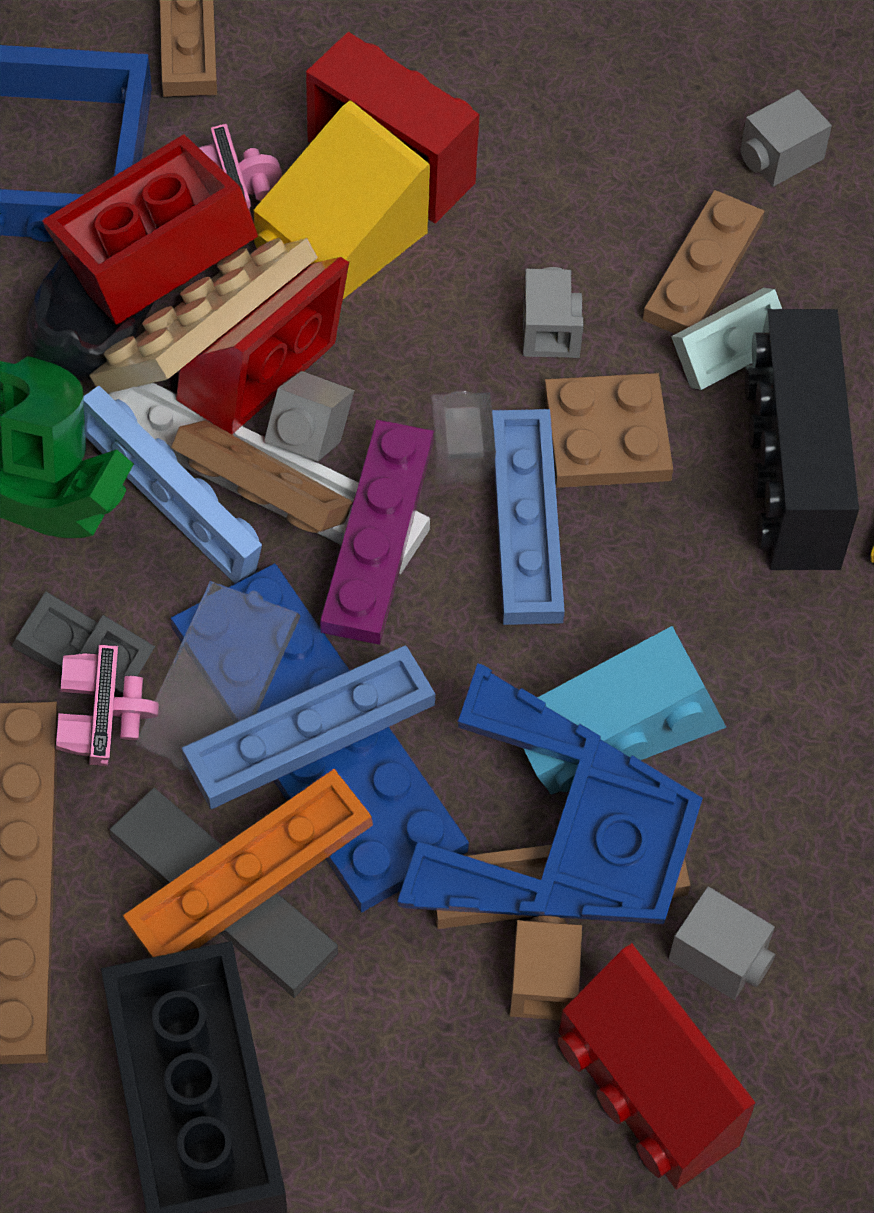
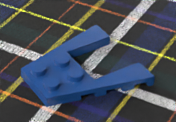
(614, 843)

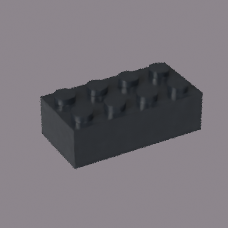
(802, 440)
(193, 1084)

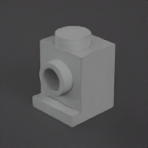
(551, 314)

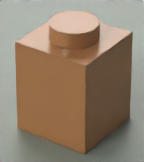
(545, 967)

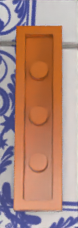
(250, 868)

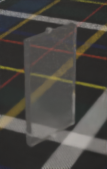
(218, 669)

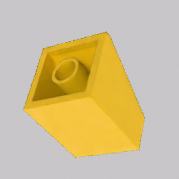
(351, 196)

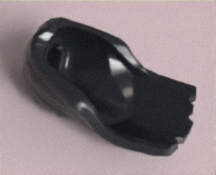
(71, 327)

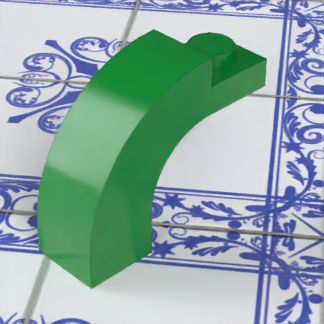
(41, 420)
(72, 504)

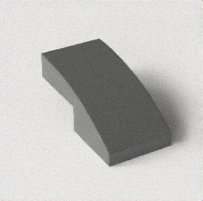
(62, 630)

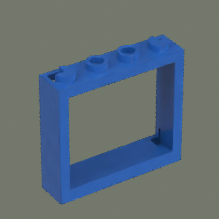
(74, 77)

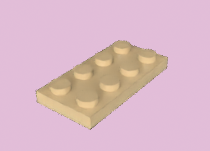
(205, 315)

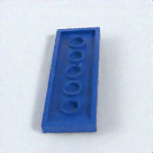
(373, 768)

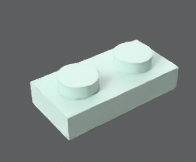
(723, 340)

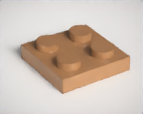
(608, 430)

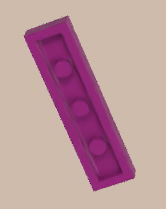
(377, 532)

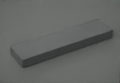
(270, 935)

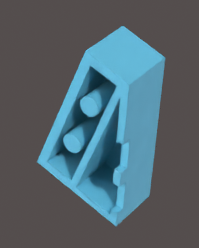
(635, 702)

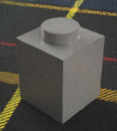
(785, 138)
(309, 416)
(723, 944)

